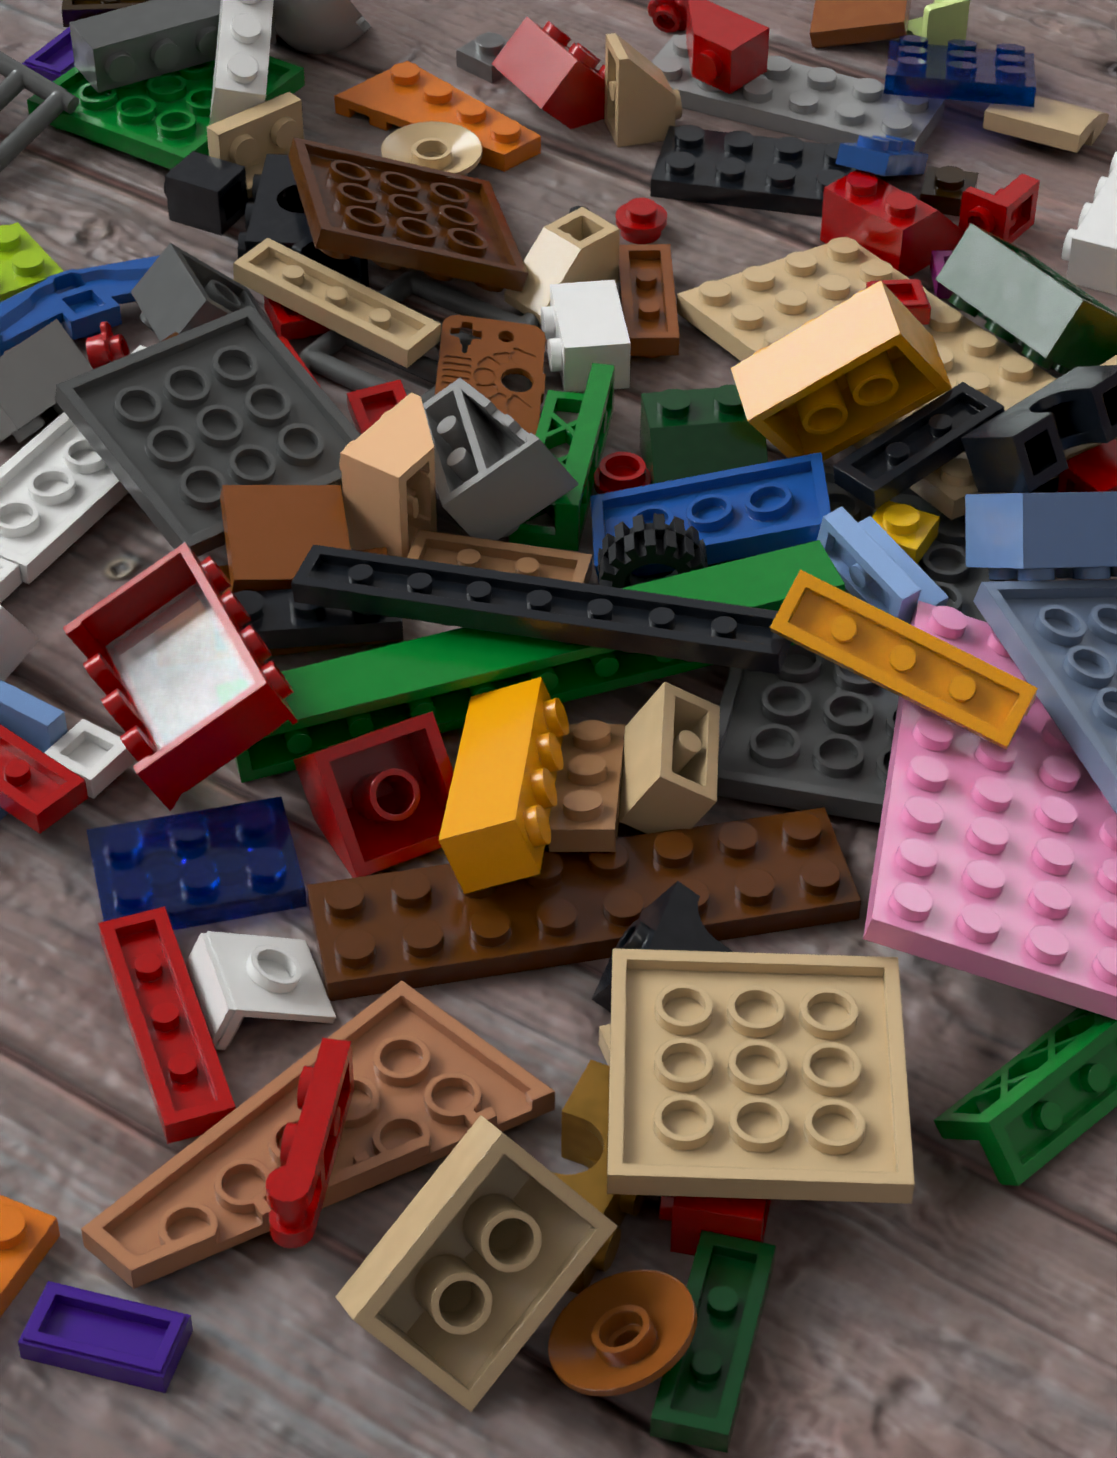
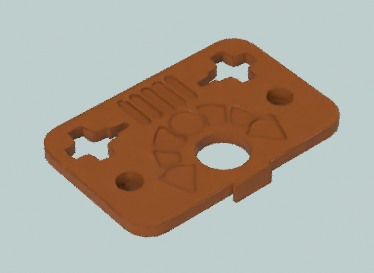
(501, 351)

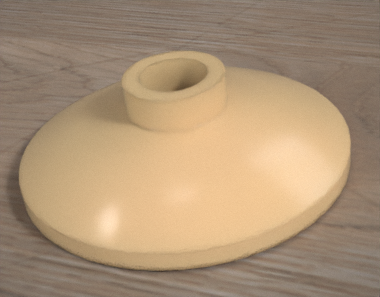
(434, 146)

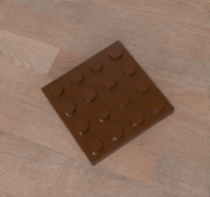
(405, 216)

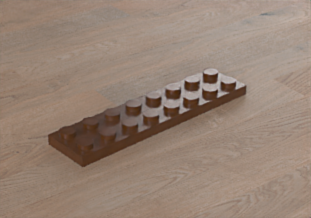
(427, 932)

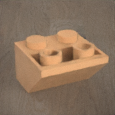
(390, 480)

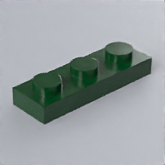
(705, 1387)

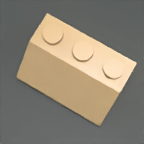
(475, 1263)

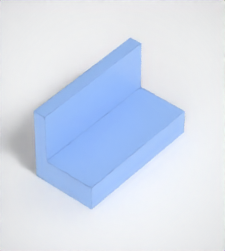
(876, 565)

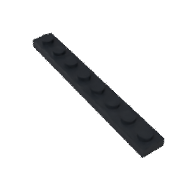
(541, 608)

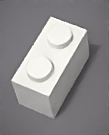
(583, 329)

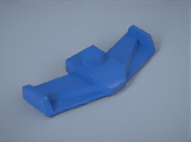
(74, 298)

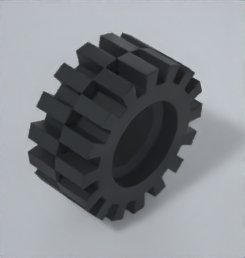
(649, 545)

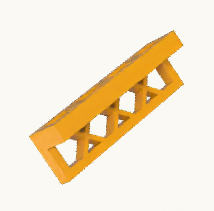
(904, 659)

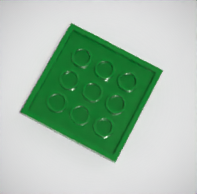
(157, 116)

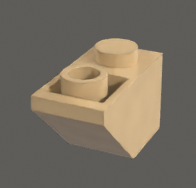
(567, 251)

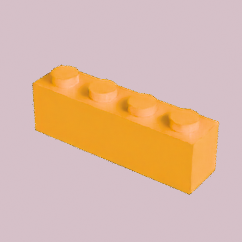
(504, 785)

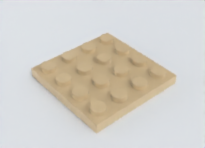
(758, 1077)

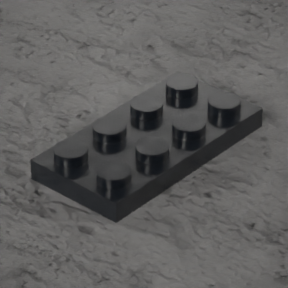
(745, 170)

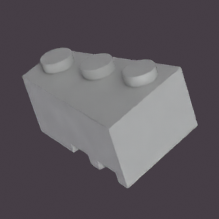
(488, 466)

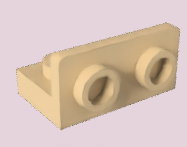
(257, 132)

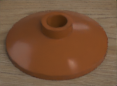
(622, 1332)

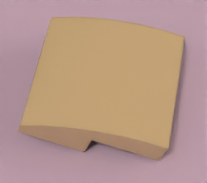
(1047, 123)

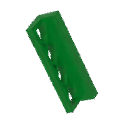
(586, 442)
(1039, 1112)

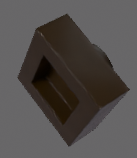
(945, 186)

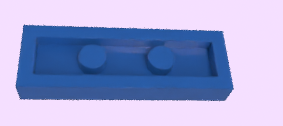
(882, 156)

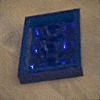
(199, 864)

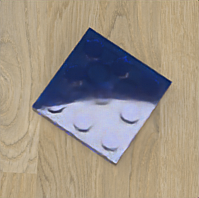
(960, 71)

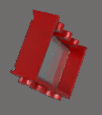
(181, 671)

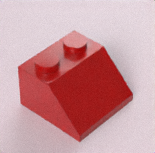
(886, 221)
(380, 794)

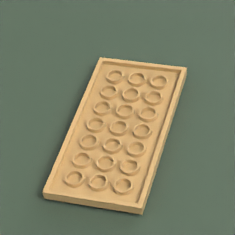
(780, 296)

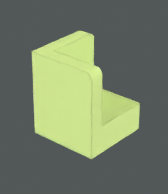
(942, 21)

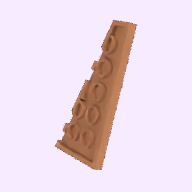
(413, 1100)

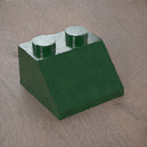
(697, 433)

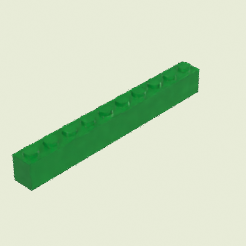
(443, 670)

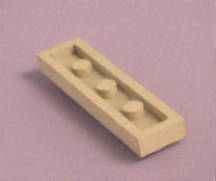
(337, 302)

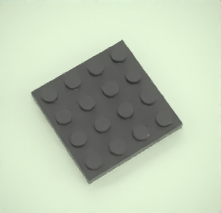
(206, 415)

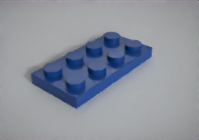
(733, 510)

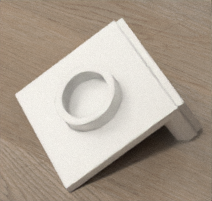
(255, 979)

